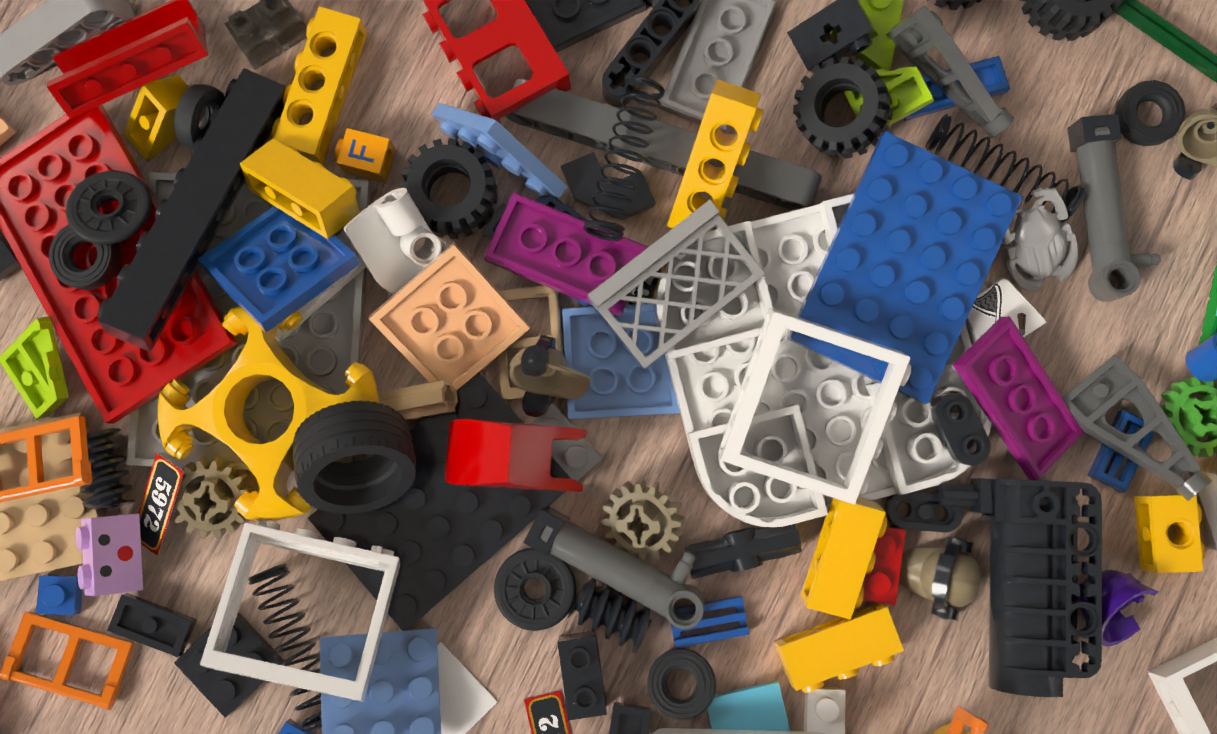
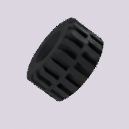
(1068, 17)
(823, 87)
(444, 160)

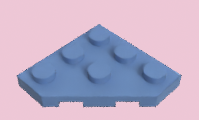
(498, 148)

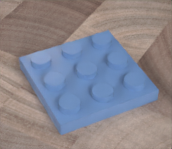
(617, 379)
(401, 688)

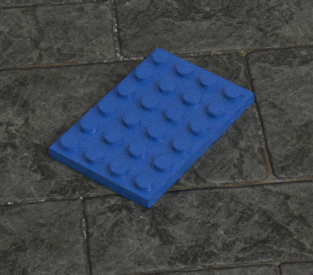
(907, 262)

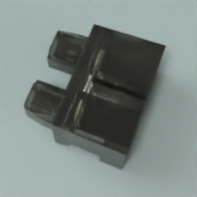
(262, 21)

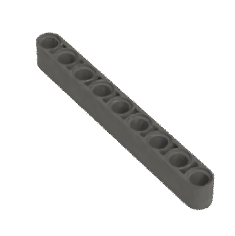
(668, 149)

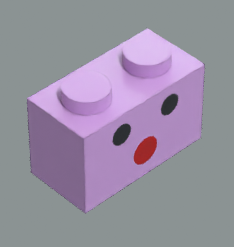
(110, 555)

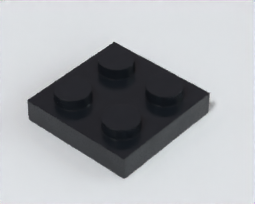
(225, 689)

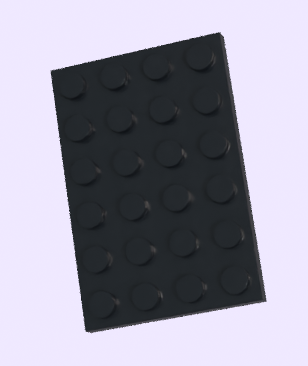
(438, 526)

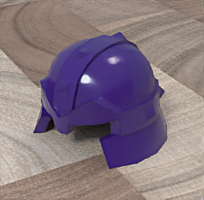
(1118, 593)

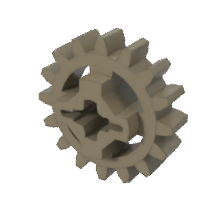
(199, 507)
(653, 508)

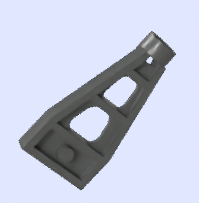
(923, 32)
(1104, 390)

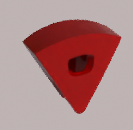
(506, 454)

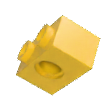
(1153, 519)

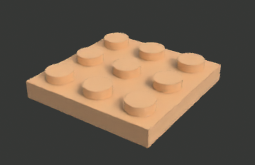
(449, 319)

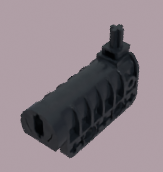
(1037, 580)

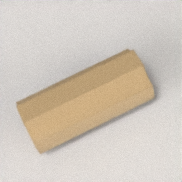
(421, 399)

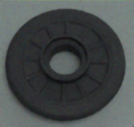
(89, 195)
(528, 612)

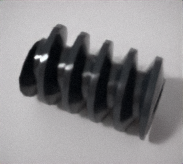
(105, 476)
(612, 614)

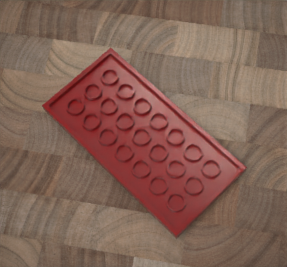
(33, 202)

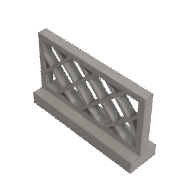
(656, 257)

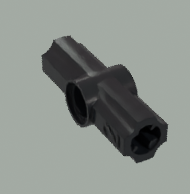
(743, 549)

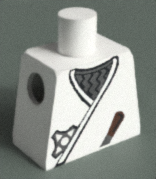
(999, 301)

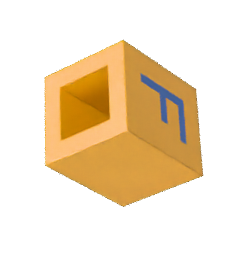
(365, 155)

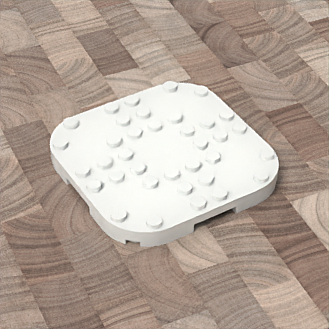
(809, 405)

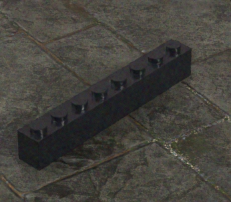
(192, 213)

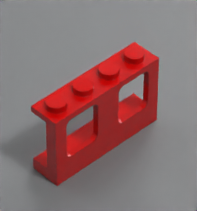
(512, 27)
(128, 57)

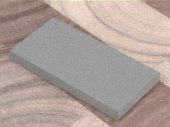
(719, 47)

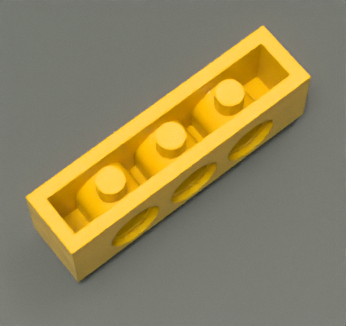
(324, 31)
(726, 106)

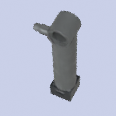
(1104, 208)
(616, 568)

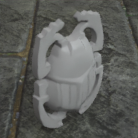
(1041, 242)

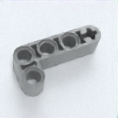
(51, 28)

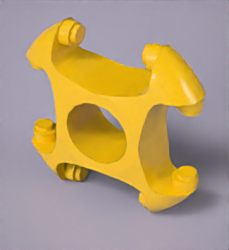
(223, 417)

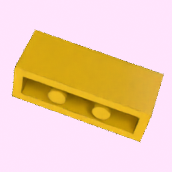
(301, 187)
(843, 556)
(839, 648)

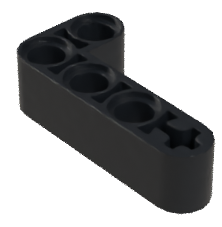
(648, 42)

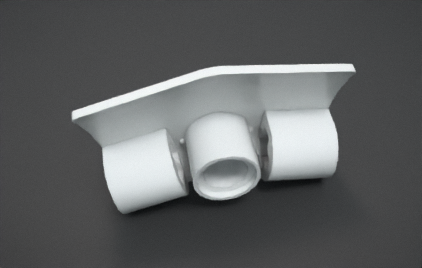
(386, 239)

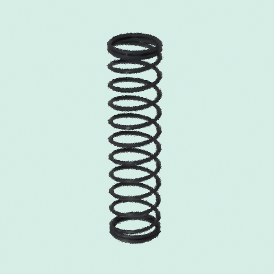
(632, 92)
(940, 134)
(314, 722)

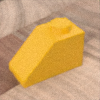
(153, 115)

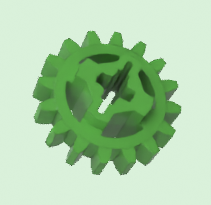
(1193, 415)

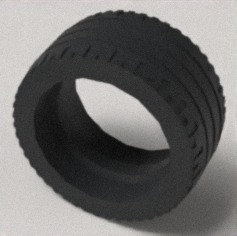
(349, 431)

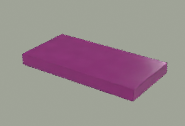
(557, 250)
(1018, 398)

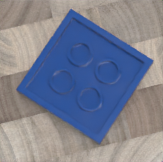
(276, 266)

